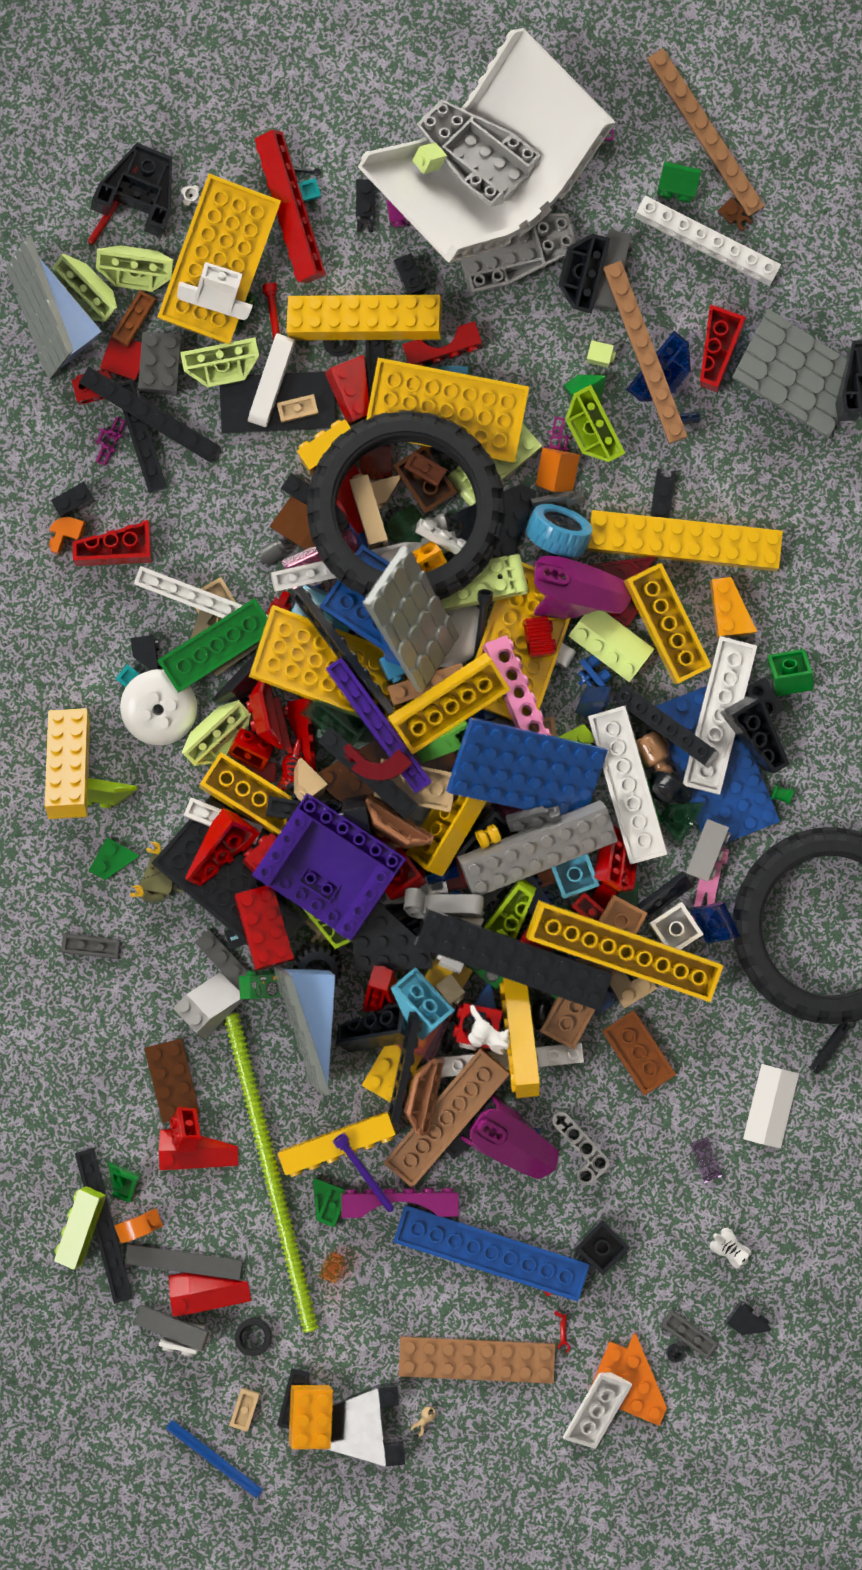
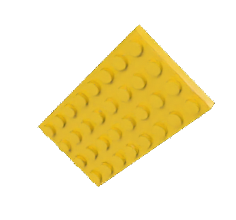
(227, 232)
(479, 405)
(507, 620)
(296, 659)

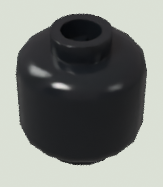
(539, 1012)

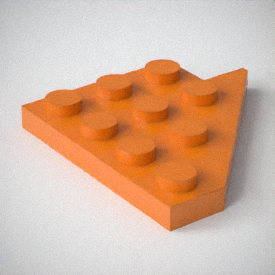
(631, 1364)

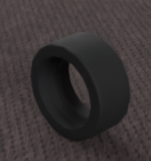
(250, 1351)

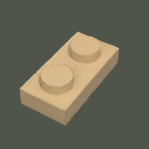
(297, 408)
(244, 1409)

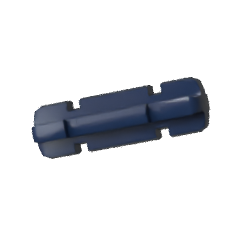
(686, 418)

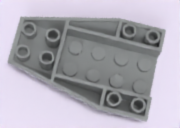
(478, 152)
(521, 257)

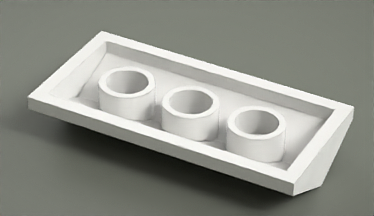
(771, 1106)
(597, 1410)

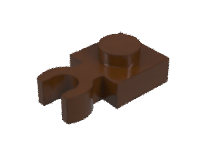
(732, 211)

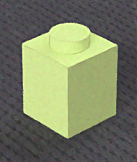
(429, 158)
(600, 354)

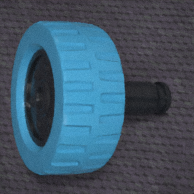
(559, 531)

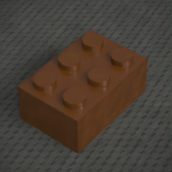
(425, 494)

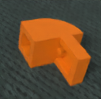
(65, 528)
(138, 1226)

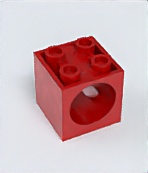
(492, 1014)

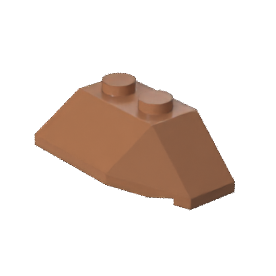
(390, 824)
(423, 1095)

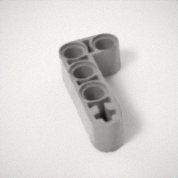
(457, 905)
(577, 1144)

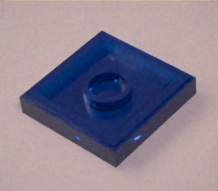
(715, 922)

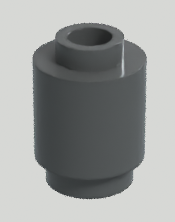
(271, 552)

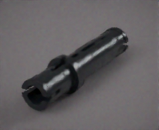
(829, 1047)

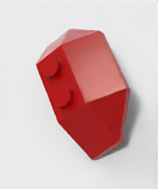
(264, 714)
(614, 866)

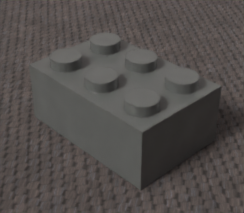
(159, 363)

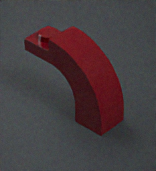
(389, 769)

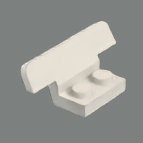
(216, 292)

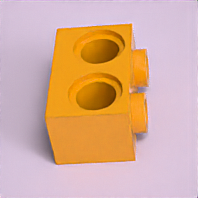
(429, 557)

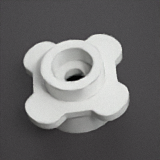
(190, 190)

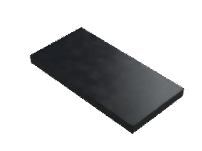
(238, 398)

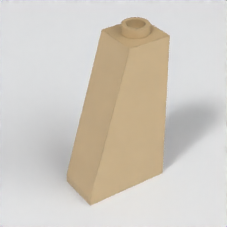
(368, 512)

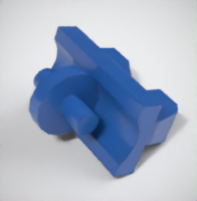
(589, 664)

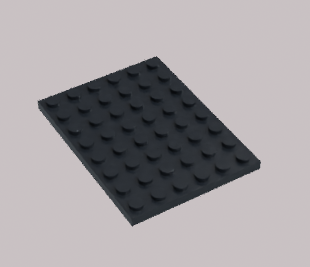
(219, 891)

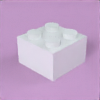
(676, 927)

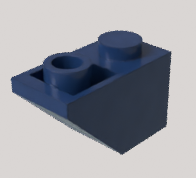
(593, 701)

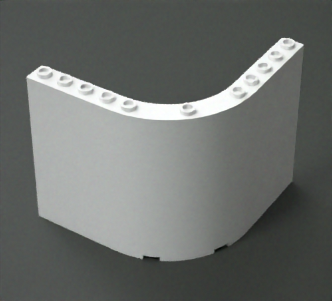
(538, 104)

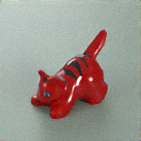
(288, 766)

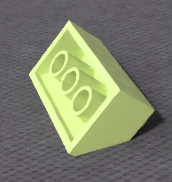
(611, 643)

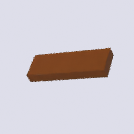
(133, 318)

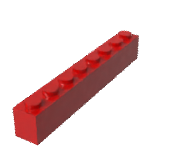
(292, 210)

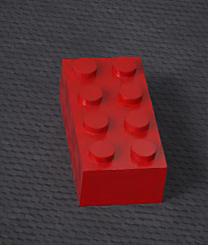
(263, 927)

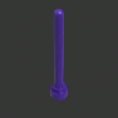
(342, 1142)

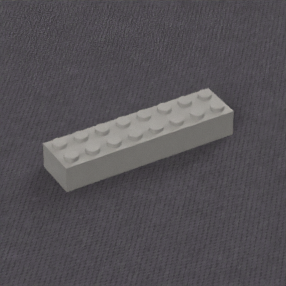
(537, 849)

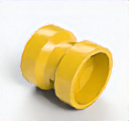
(488, 836)

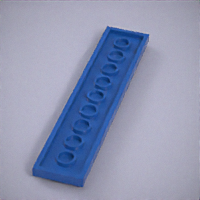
(491, 1253)

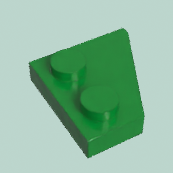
(111, 859)
(327, 1201)

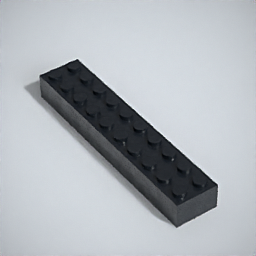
(513, 959)

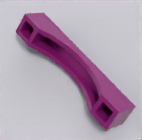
(358, 1204)

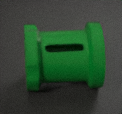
(782, 794)

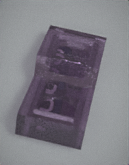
(706, 1159)

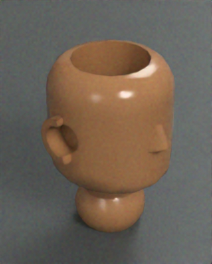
(654, 751)

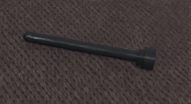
(484, 597)

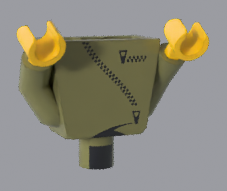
(154, 884)

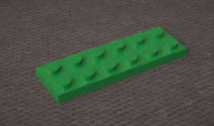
(214, 645)

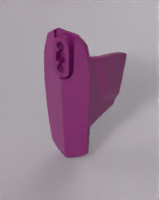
(577, 589)
(517, 1143)

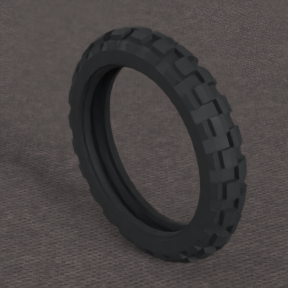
(414, 428)
(749, 916)

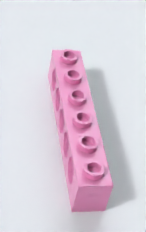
(528, 700)

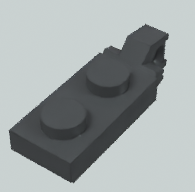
(565, 499)
(532, 817)

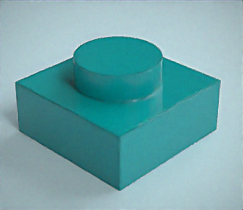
(309, 190)
(126, 675)

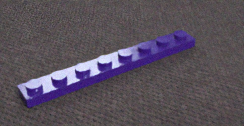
(376, 722)

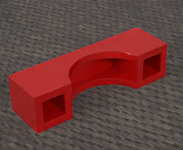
(466, 339)

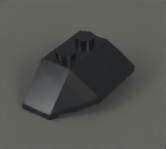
(583, 271)
(239, 686)

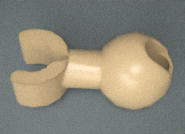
(427, 1416)

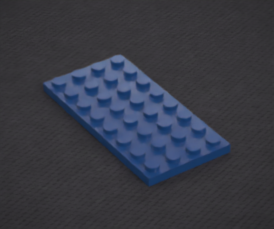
(525, 768)
(744, 799)

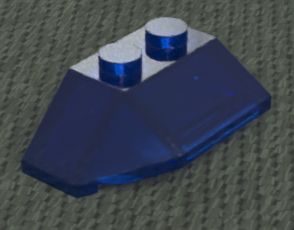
(675, 363)

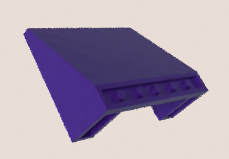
(329, 866)

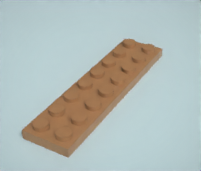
(569, 1019)
(450, 1115)
(476, 1359)

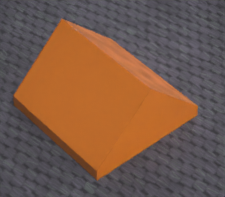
(557, 470)

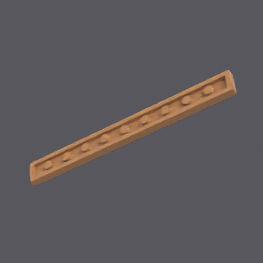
(705, 132)
(645, 352)

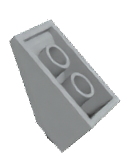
(209, 1004)

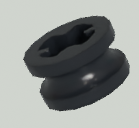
(671, 1357)

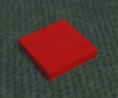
(122, 360)

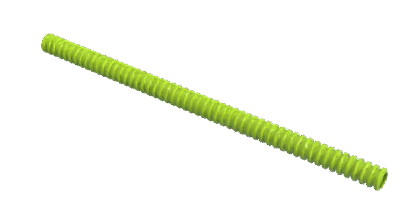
(271, 1173)

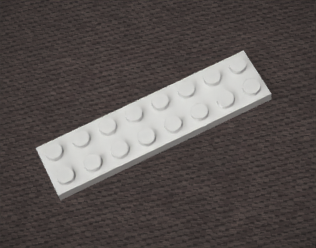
(724, 688)
(628, 785)

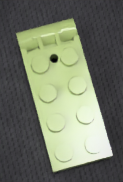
(527, 447)
(512, 583)

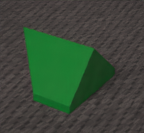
(582, 381)
(123, 1181)

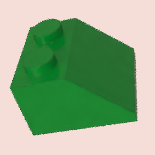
(678, 182)
(790, 672)

